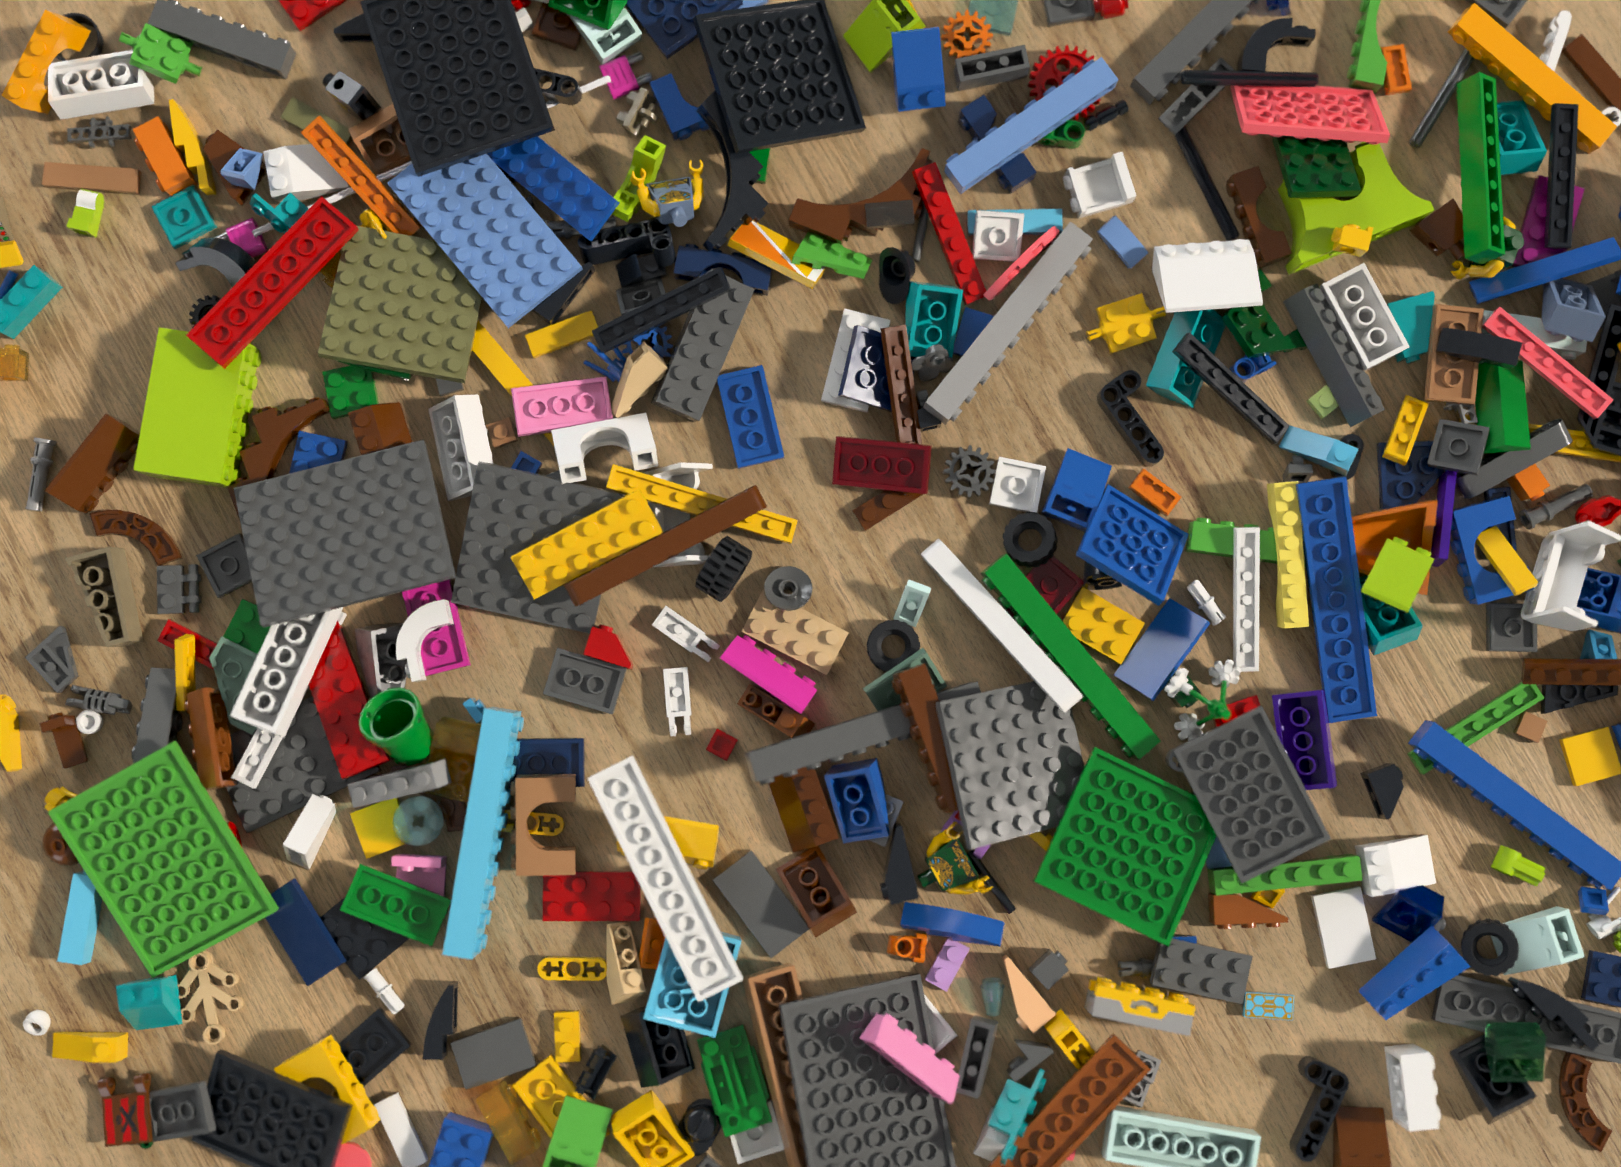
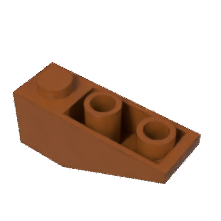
(774, 712)
(1235, 909)

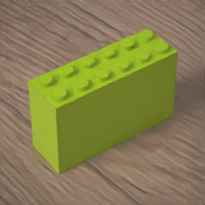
(195, 413)

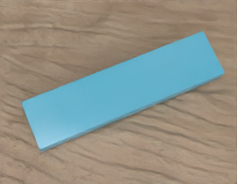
(1035, 220)

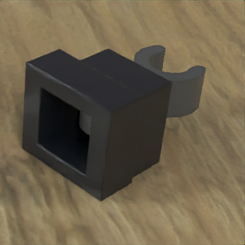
(926, 419)

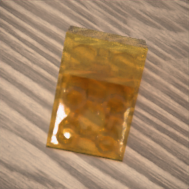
(457, 744)

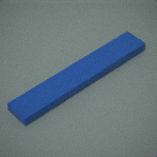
(1546, 270)

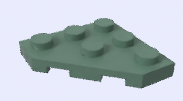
(232, 667)

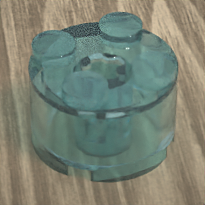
(431, 824)

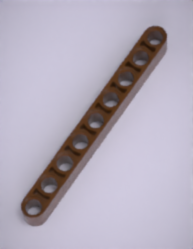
(665, 545)

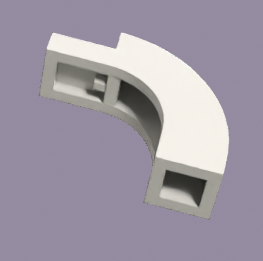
(413, 632)

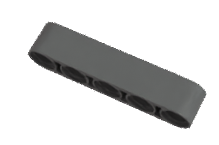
(1503, 465)

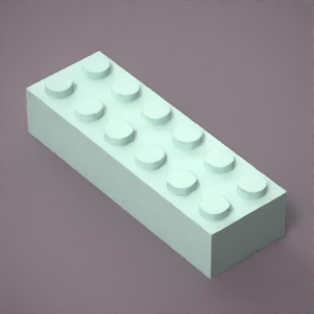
(1176, 1141)

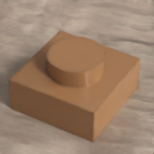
(502, 432)

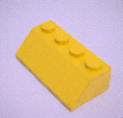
(695, 840)

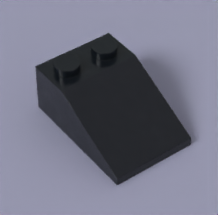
(898, 874)
(1491, 1098)

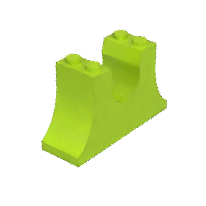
(1380, 205)

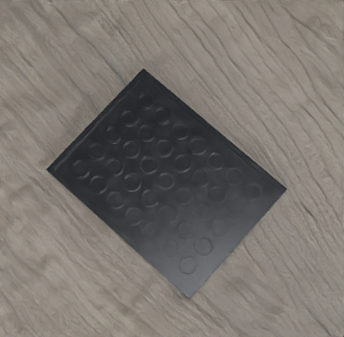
(457, 77)

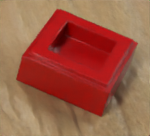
(721, 744)

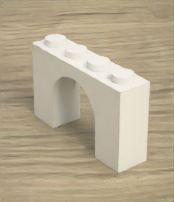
(627, 432)

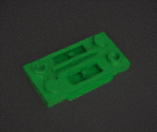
(734, 1080)

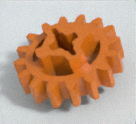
(957, 36)

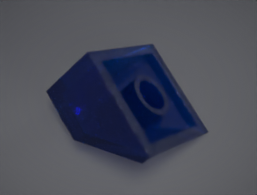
(1411, 912)

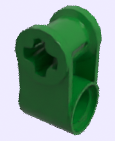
(1060, 137)

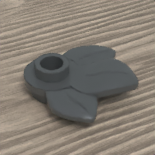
(932, 363)

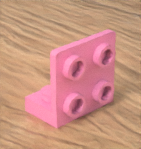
(422, 871)

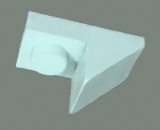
(912, 603)

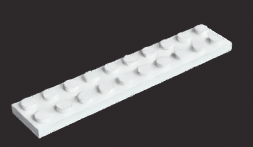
(665, 878)

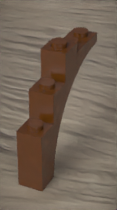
(834, 221)
(275, 433)

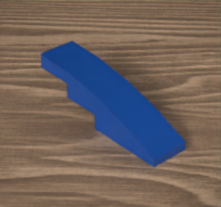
(952, 923)

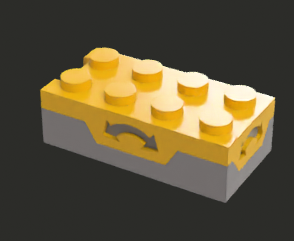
(1139, 1006)

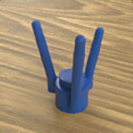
(615, 367)

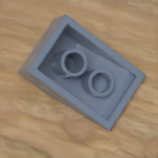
(1571, 310)

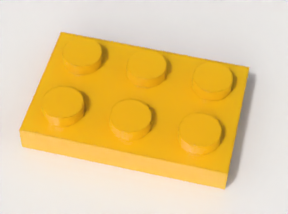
(1102, 625)

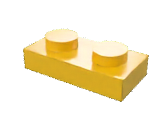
(567, 1036)

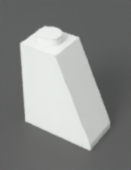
(309, 831)

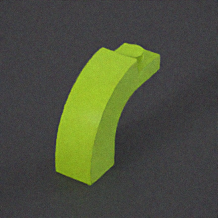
(648, 156)

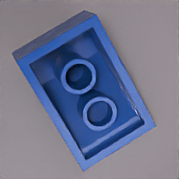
(918, 69)
(858, 800)

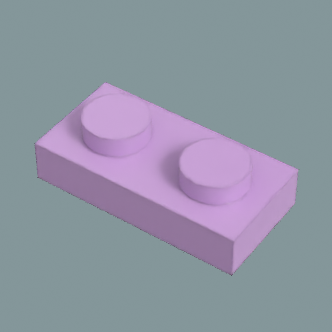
(947, 963)

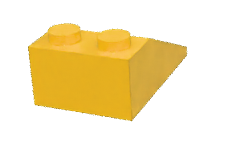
(650, 1133)

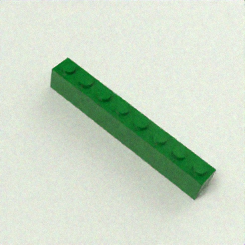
(1480, 168)

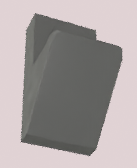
(1034, 1054)

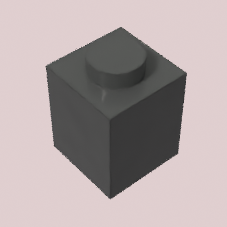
(1049, 968)

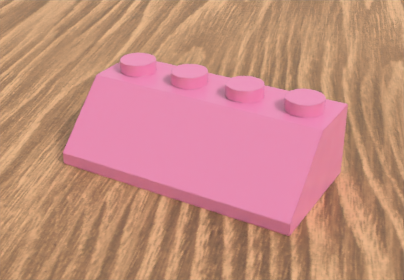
(911, 1058)

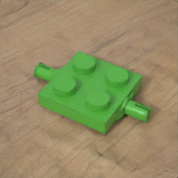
(160, 53)

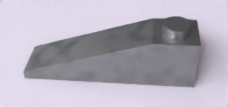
(378, 657)

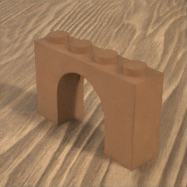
(530, 856)

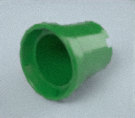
(397, 725)

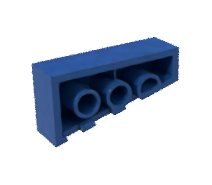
(1413, 974)

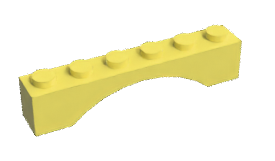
(1291, 581)

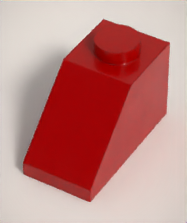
(607, 647)

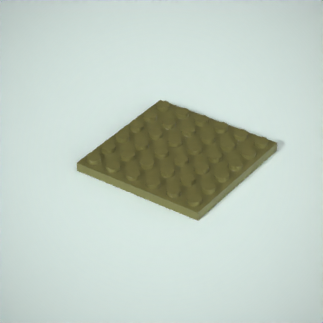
(400, 308)

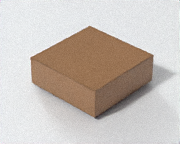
(1530, 727)

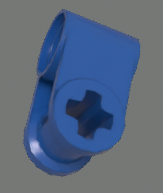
(1252, 366)

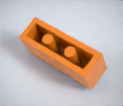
(163, 156)

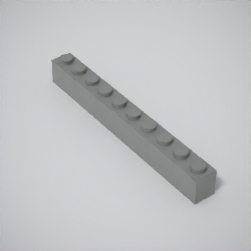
(1007, 323)

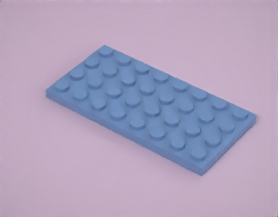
(489, 234)

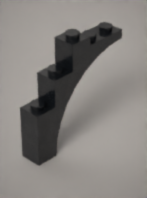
(741, 200)

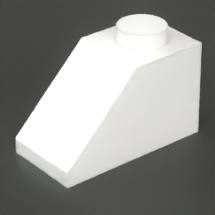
(990, 1141)

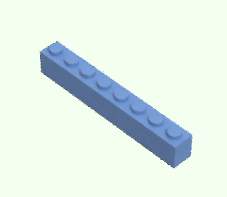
(1030, 125)

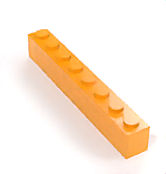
(1527, 74)

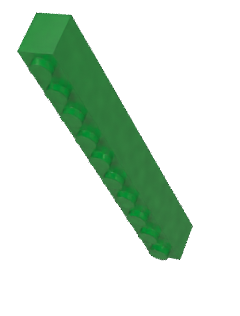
(1070, 657)

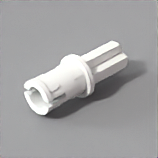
(1205, 602)
(384, 991)

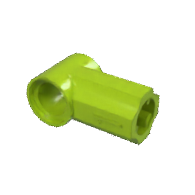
(1513, 864)

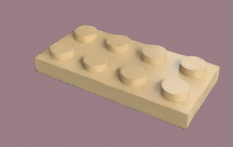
(796, 634)

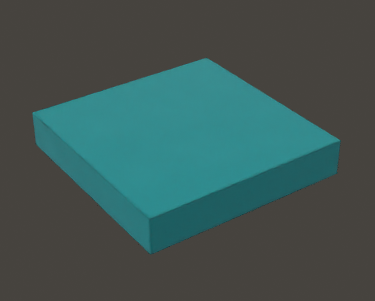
(184, 217)

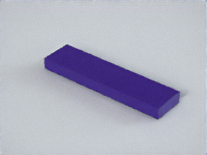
(1443, 521)

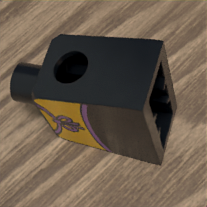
(347, 92)

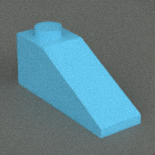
(1319, 449)

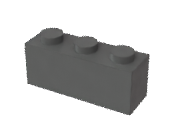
(991, 68)
(976, 1056)

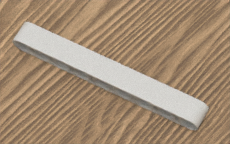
(1001, 626)

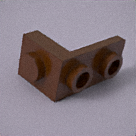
(67, 739)

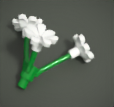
(1222, 675)

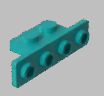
(281, 217)
(1012, 1110)

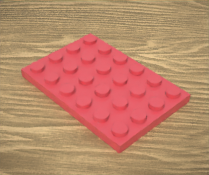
(1310, 113)

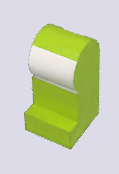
(87, 213)

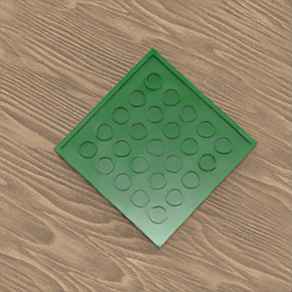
(1128, 847)

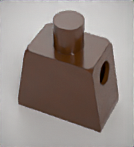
(1442, 230)

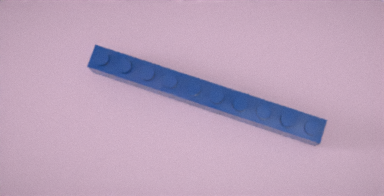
(1516, 804)

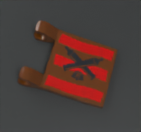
(126, 1115)

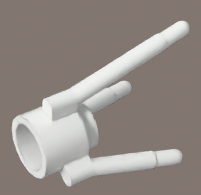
(1602, 925)

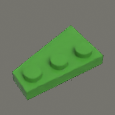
(826, 253)

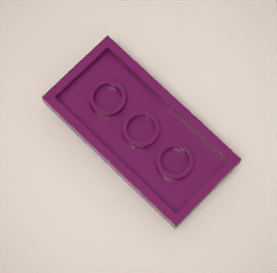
(1534, 224)

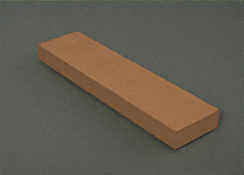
(91, 178)

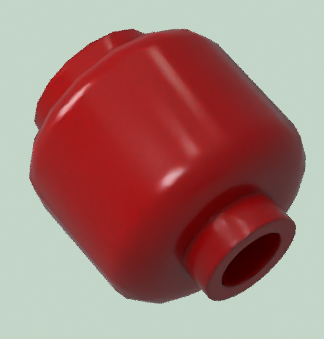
(1111, 8)

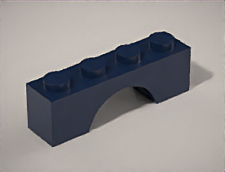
(977, 120)
(695, 262)

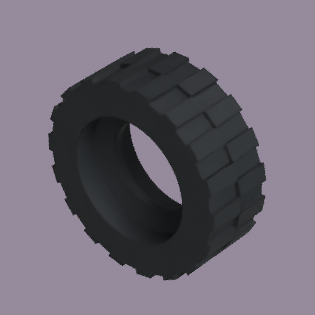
(1022, 523)
(887, 628)
(1489, 966)

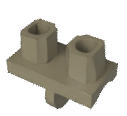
(640, 113)

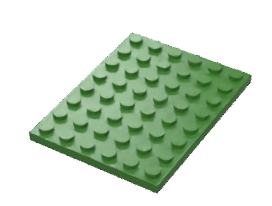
(163, 859)

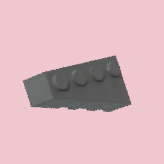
(159, 715)

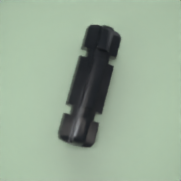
(1106, 115)

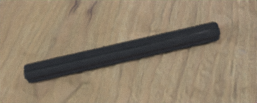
(1249, 78)
(1206, 184)

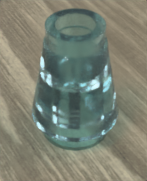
(992, 994)

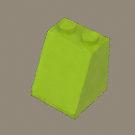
(1398, 574)

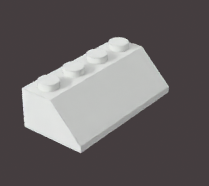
(98, 85)
(1364, 316)
(460, 442)

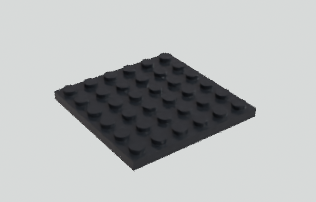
(779, 74)

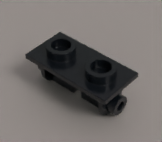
(599, 1067)

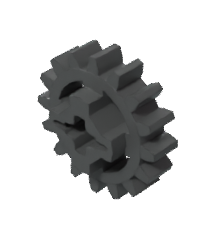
(965, 461)

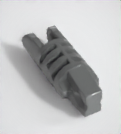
(99, 701)

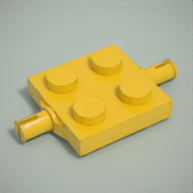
(1126, 323)

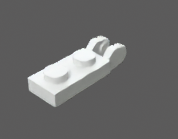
(1555, 39)
(683, 632)
(677, 698)

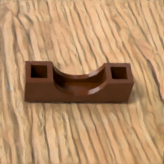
(1268, 244)

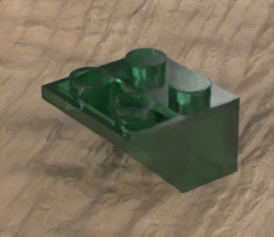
(1515, 1051)

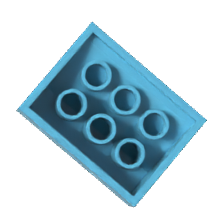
(674, 1001)

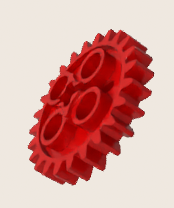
(1048, 74)

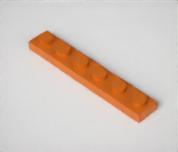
(360, 177)

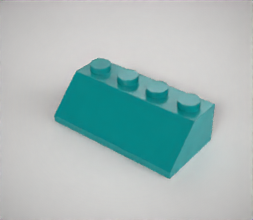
(1169, 374)

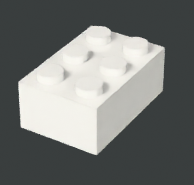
(1412, 1087)

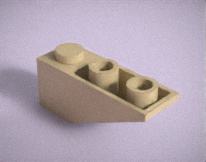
(639, 373)
(623, 966)

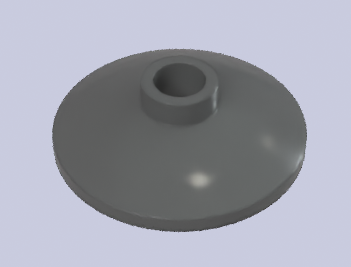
(788, 579)

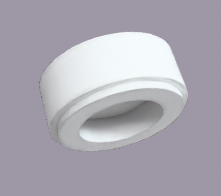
(89, 722)

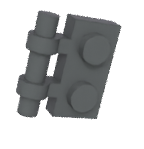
(171, 589)

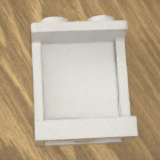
(1099, 186)

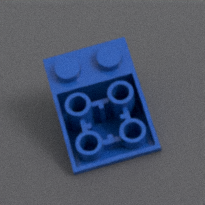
(1076, 490)
(1602, 598)

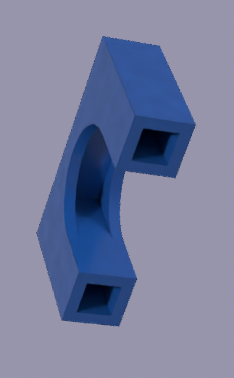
(678, 114)
(1466, 526)

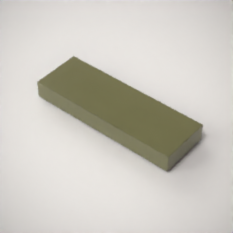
(302, 115)

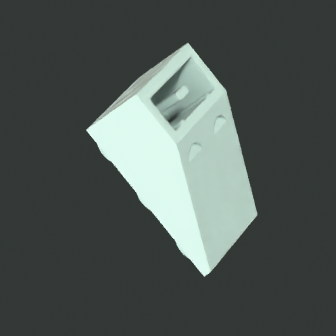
(609, 43)
(1543, 940)

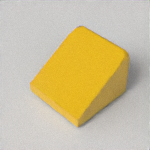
(1268, 897)

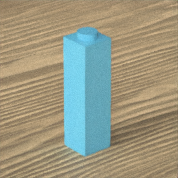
(80, 921)

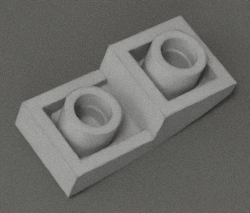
(1138, 1093)

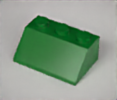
(598, 12)

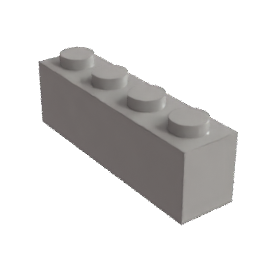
(399, 783)

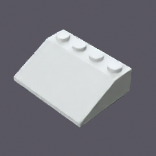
(1207, 275)

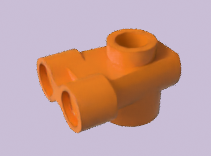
(912, 947)

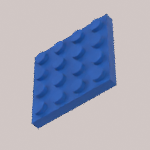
(1133, 545)

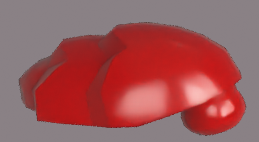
(1599, 511)

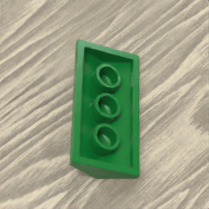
(1502, 407)

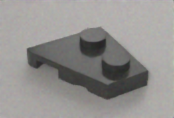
(55, 660)

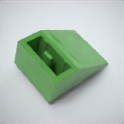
(578, 1134)

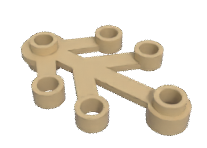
(207, 992)

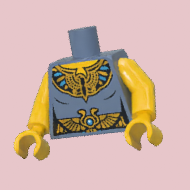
(671, 199)

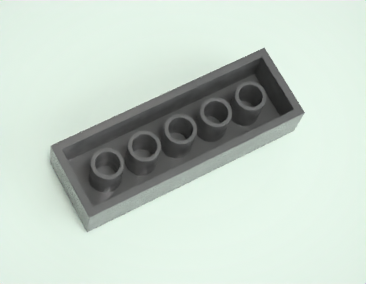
(701, 352)

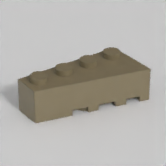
(109, 593)

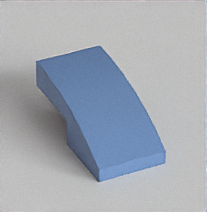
(1122, 241)

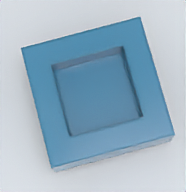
(475, 709)

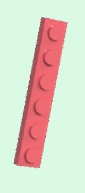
(1549, 364)

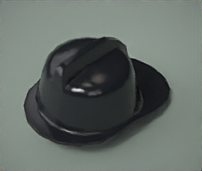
(895, 273)
(700, 1125)

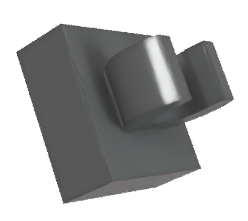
(1297, 471)

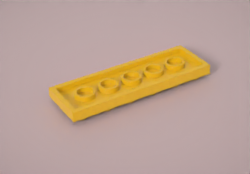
(587, 544)

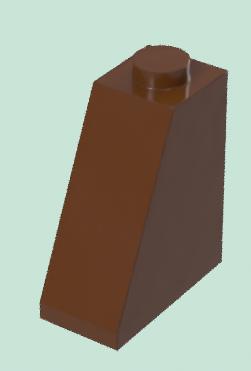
(219, 151)

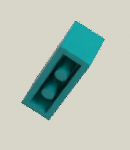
(26, 300)

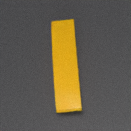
(188, 142)

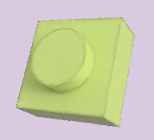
(1323, 402)

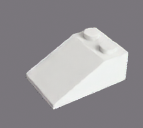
(300, 172)
(1395, 865)

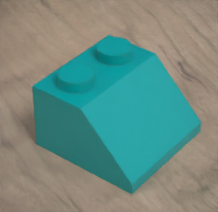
(150, 1002)

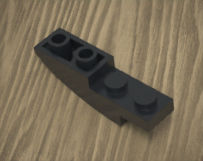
(1554, 1007)

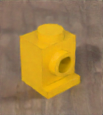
(1351, 239)

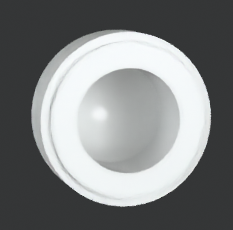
(39, 1017)

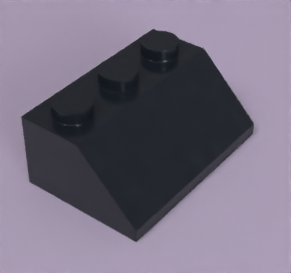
(656, 1049)

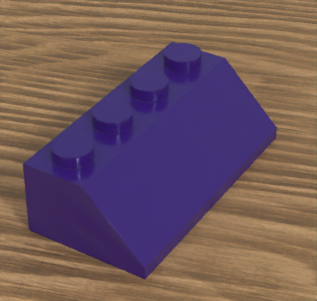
(1306, 736)

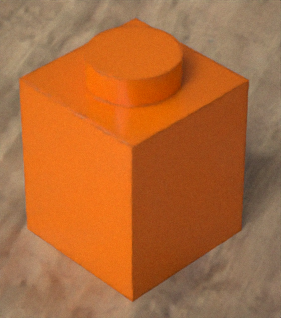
(1528, 483)

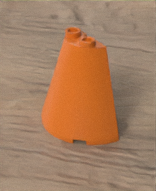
(1408, 522)

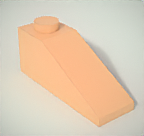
(1027, 1002)

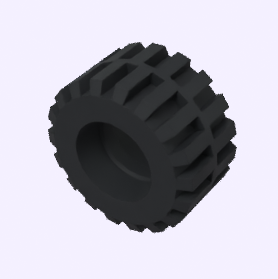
(723, 568)

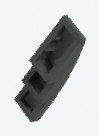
(1192, 101)

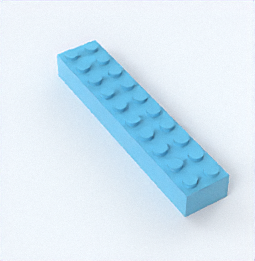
(483, 832)

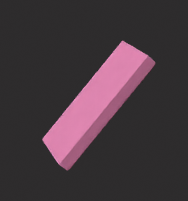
(560, 405)

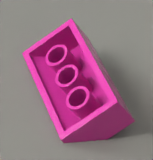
(768, 673)

